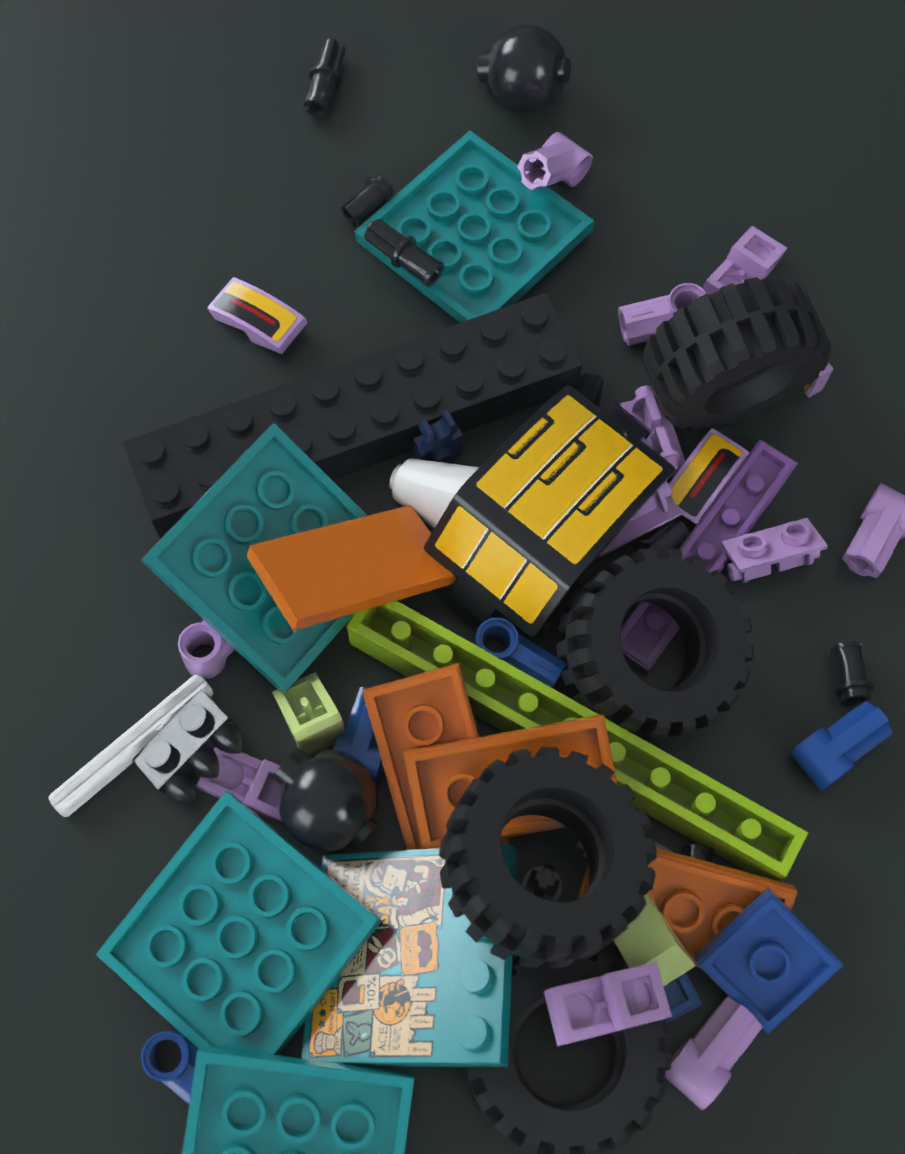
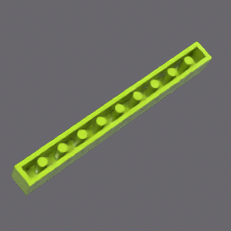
(516, 701)

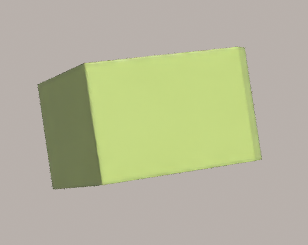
(310, 714)
(653, 940)

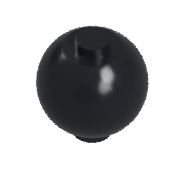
(525, 68)
(326, 799)

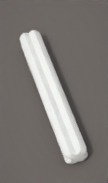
(119, 754)

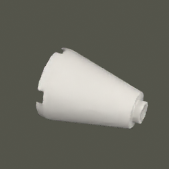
(428, 486)

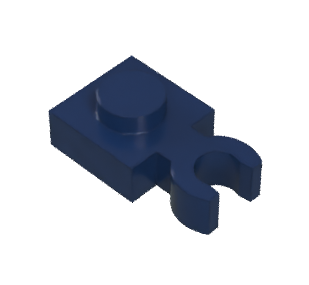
(439, 440)

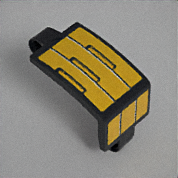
(545, 509)

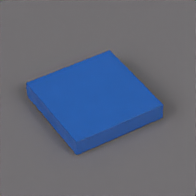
(768, 960)

